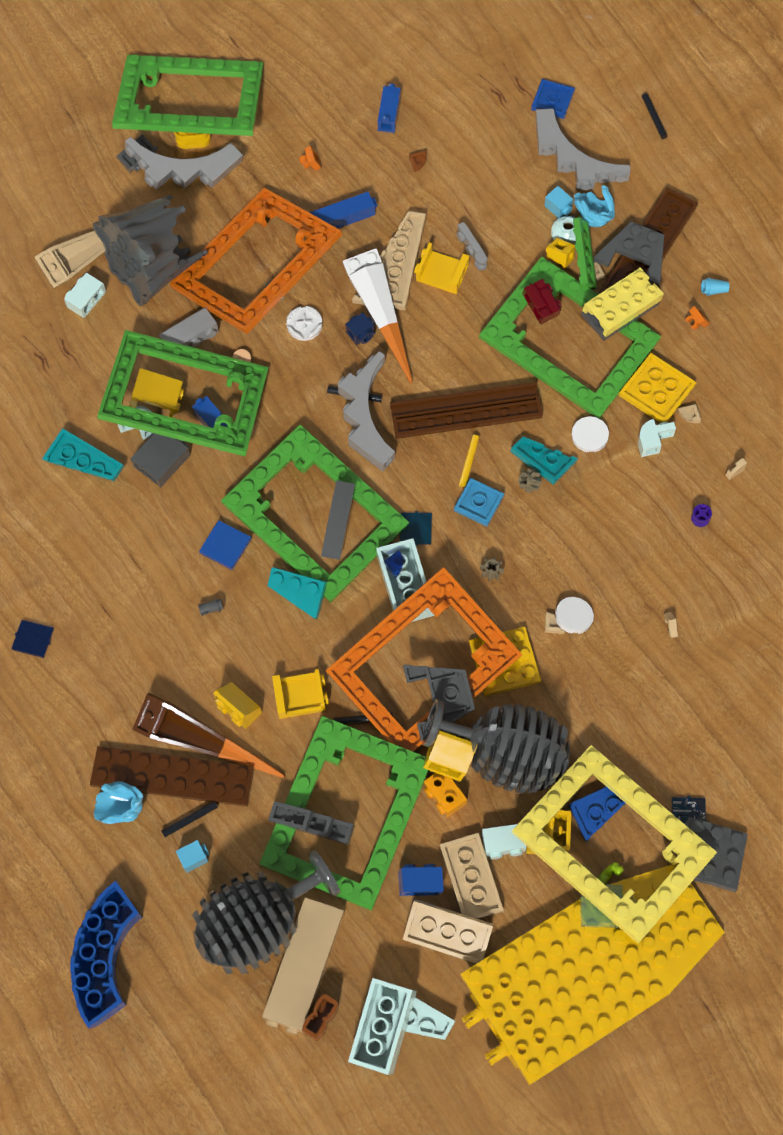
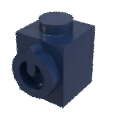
(360, 329)

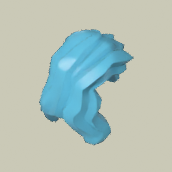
(593, 210)
(118, 803)

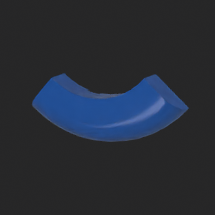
(96, 955)

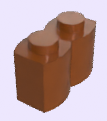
(316, 1022)

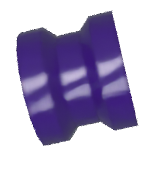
(701, 511)

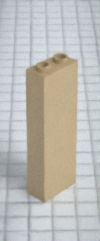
(303, 966)

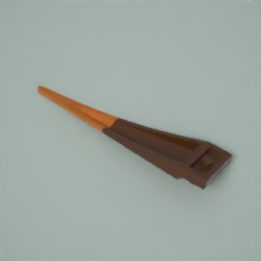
(172, 725)

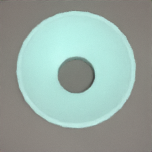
(560, 232)

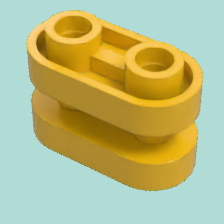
(192, 140)

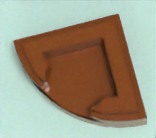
(418, 160)

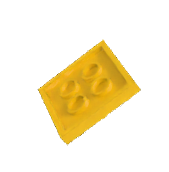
(657, 389)
(521, 672)

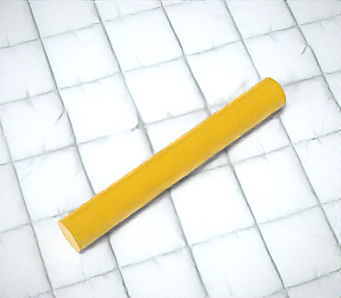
(469, 460)

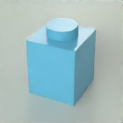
(558, 202)
(193, 855)

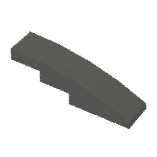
(338, 520)
(311, 822)

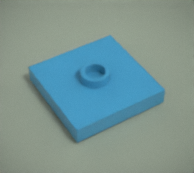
(479, 502)

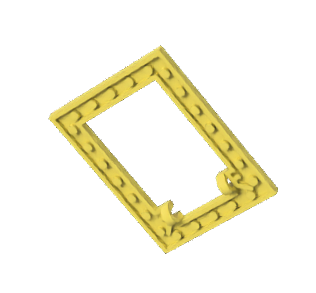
(629, 914)

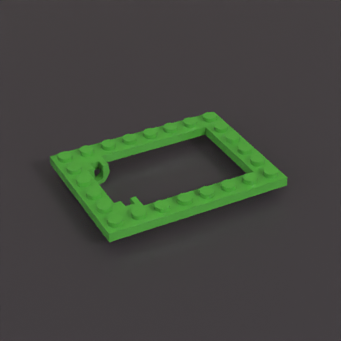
(138, 67)
(502, 336)
(229, 439)
(249, 507)
(406, 777)

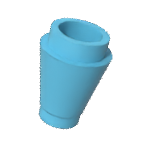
(713, 286)

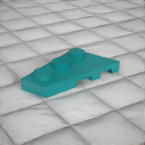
(548, 463)
(298, 589)

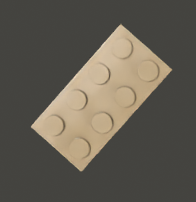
(471, 877)
(447, 931)

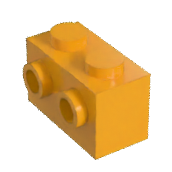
(445, 794)

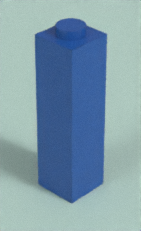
(348, 210)

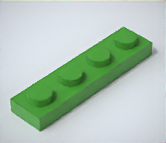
(585, 256)

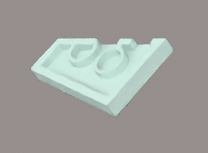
(428, 1021)

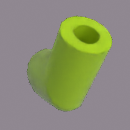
(607, 873)

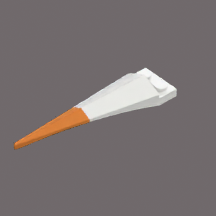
(371, 284)

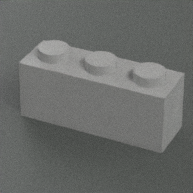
(192, 330)

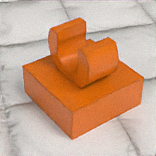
(310, 159)
(698, 317)

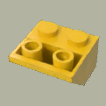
(237, 705)
(449, 756)
(559, 830)

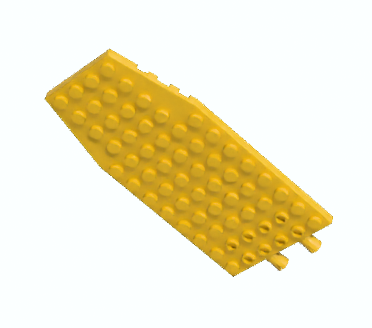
(578, 983)

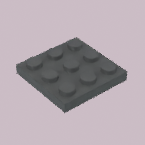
(725, 867)

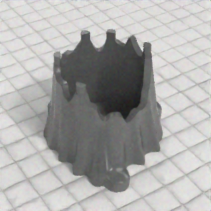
(143, 248)

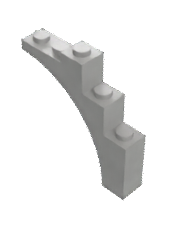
(569, 159)
(184, 171)
(364, 437)

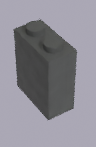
(160, 458)

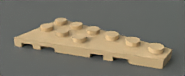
(400, 259)

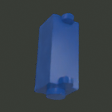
(389, 108)
(206, 412)

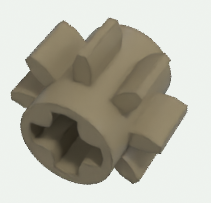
(529, 480)
(493, 564)

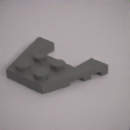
(637, 244)
(446, 685)

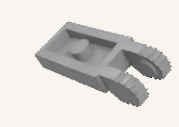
(472, 246)

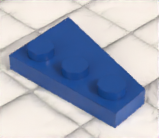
(595, 810)

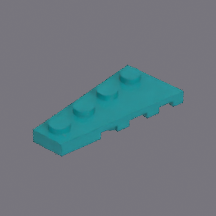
(80, 456)

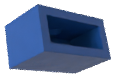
(420, 880)

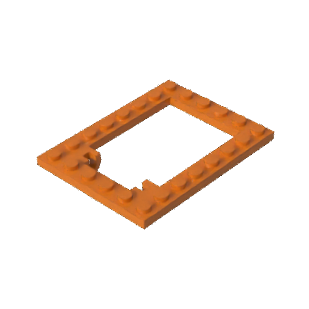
(319, 239)
(437, 595)

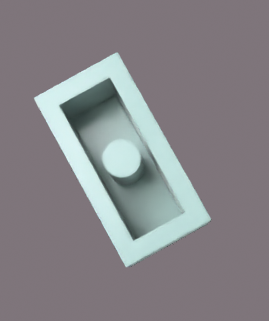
(84, 295)
(501, 841)

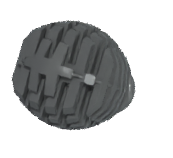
(514, 745)
(252, 918)

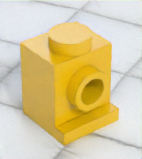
(561, 252)

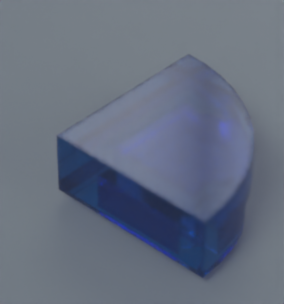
(394, 563)

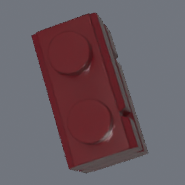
(542, 301)

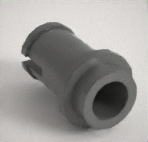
(211, 606)

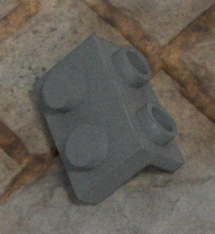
(131, 163)

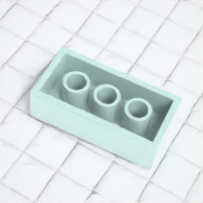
(408, 580)
(382, 1026)

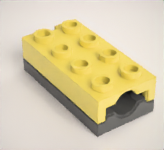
(621, 304)

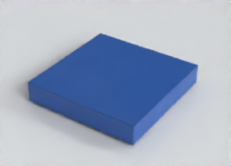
(553, 96)
(225, 545)

